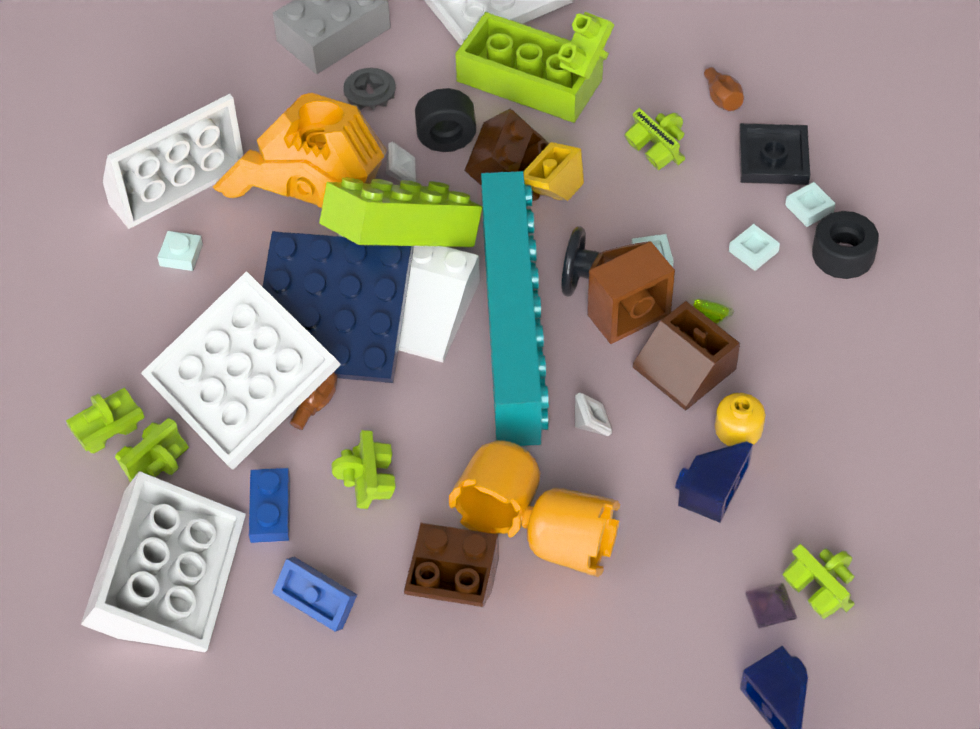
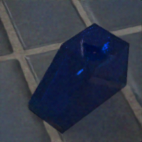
(713, 480)
(777, 689)

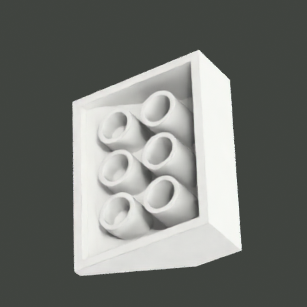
(173, 162)
(437, 299)
(164, 566)

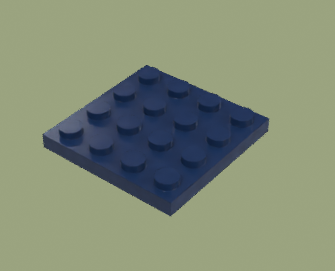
(343, 297)

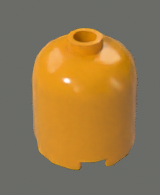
(496, 488)
(572, 529)

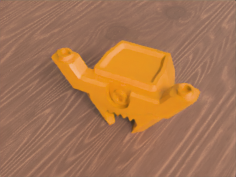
(305, 149)

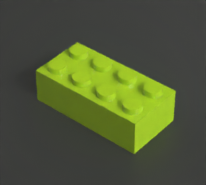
(523, 67)
(400, 213)

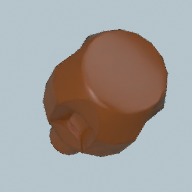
(724, 90)
(315, 402)

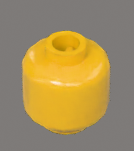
(739, 419)

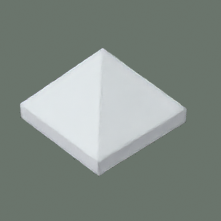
(400, 163)
(591, 415)

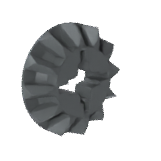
(379, 80)

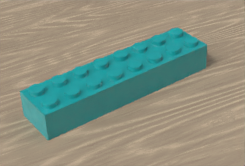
(512, 308)

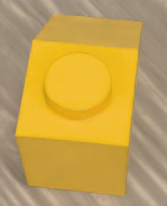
(556, 172)

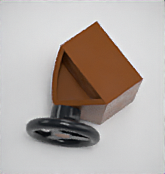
(626, 284)

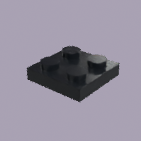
(774, 154)

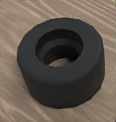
(445, 120)
(841, 260)

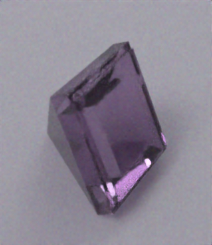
(771, 605)

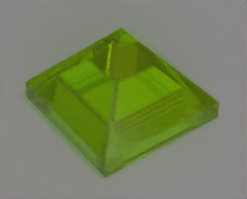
(714, 311)

